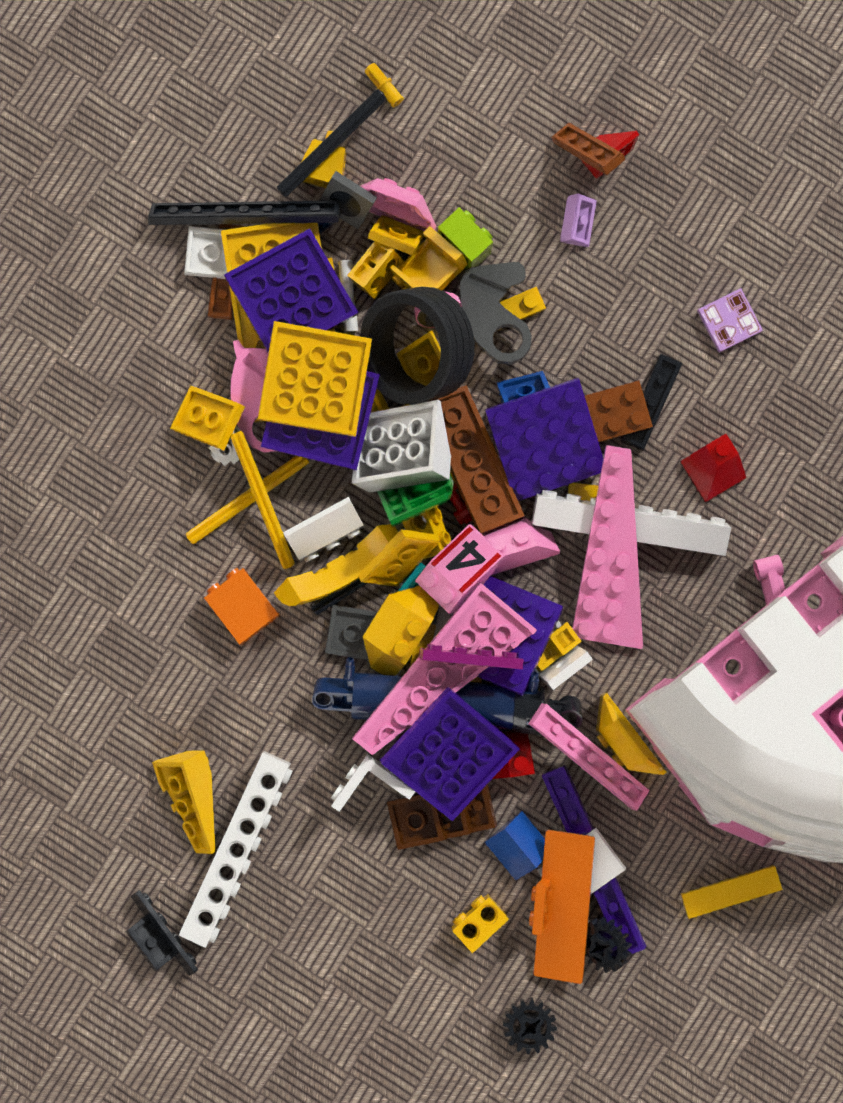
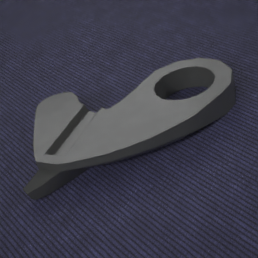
(480, 296)

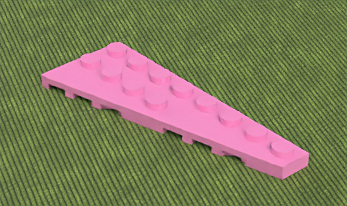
(609, 585)
(478, 623)

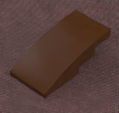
(420, 823)

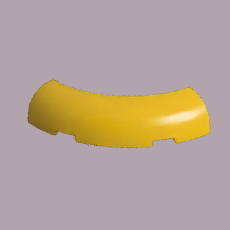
(337, 573)

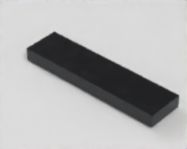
(655, 395)

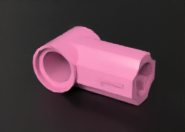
(769, 574)

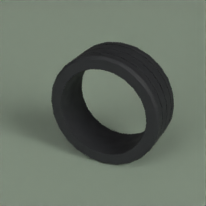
(454, 337)

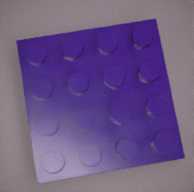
(291, 287)
(546, 439)
(322, 445)
(541, 615)
(449, 754)

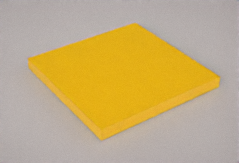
(314, 379)

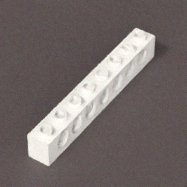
(193, 927)

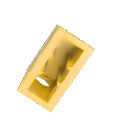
(324, 172)

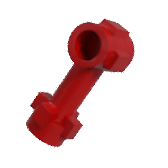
(462, 514)

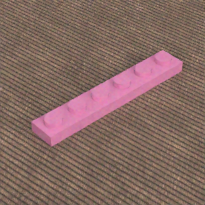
(588, 756)

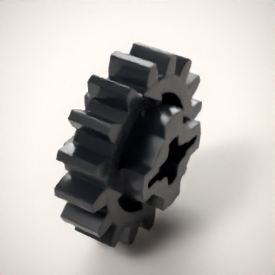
(606, 945)
(522, 1032)

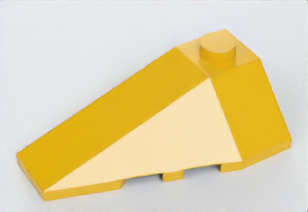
(189, 784)

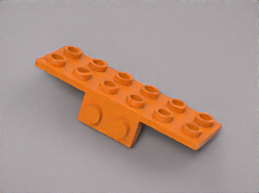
(562, 906)

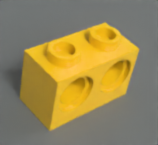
(373, 269)
(433, 525)
(484, 927)

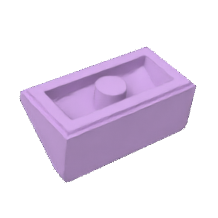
(578, 220)

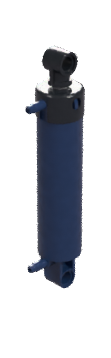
(504, 709)

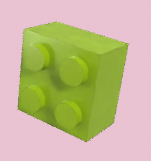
(467, 237)

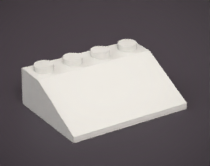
(404, 448)

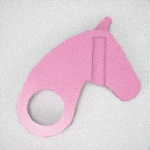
(247, 388)

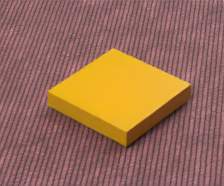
(396, 235)

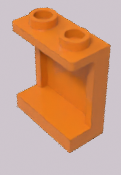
(241, 605)

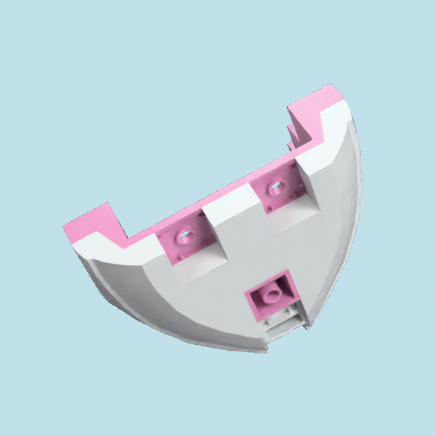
(767, 742)

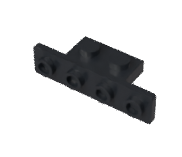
(155, 939)

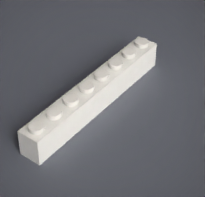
(652, 527)

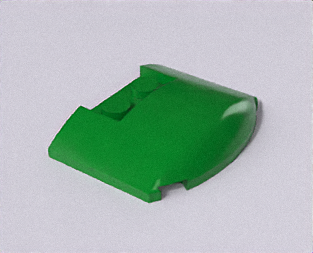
(411, 501)

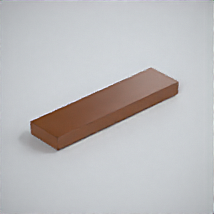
(588, 148)
(220, 297)

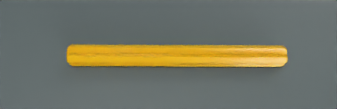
(262, 499)
(245, 500)

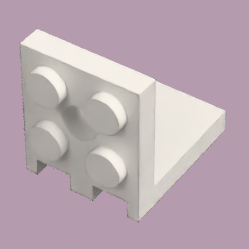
(564, 666)
(357, 773)

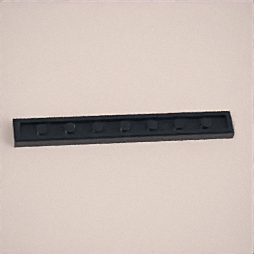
(245, 212)

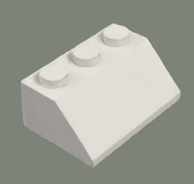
(324, 530)

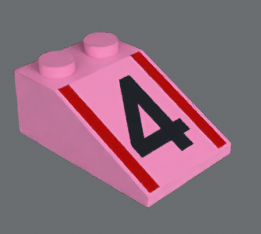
(459, 568)

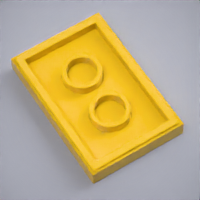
(207, 417)
(399, 558)

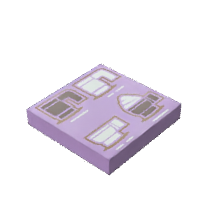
(729, 320)

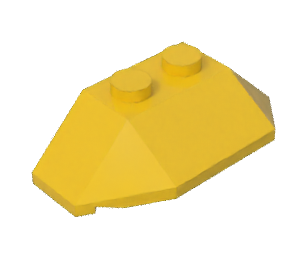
(398, 629)
(624, 740)

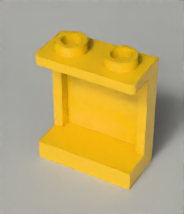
(432, 265)

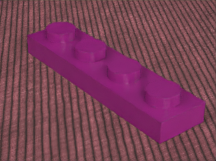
(460, 655)

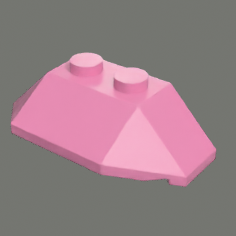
(400, 203)
(522, 544)

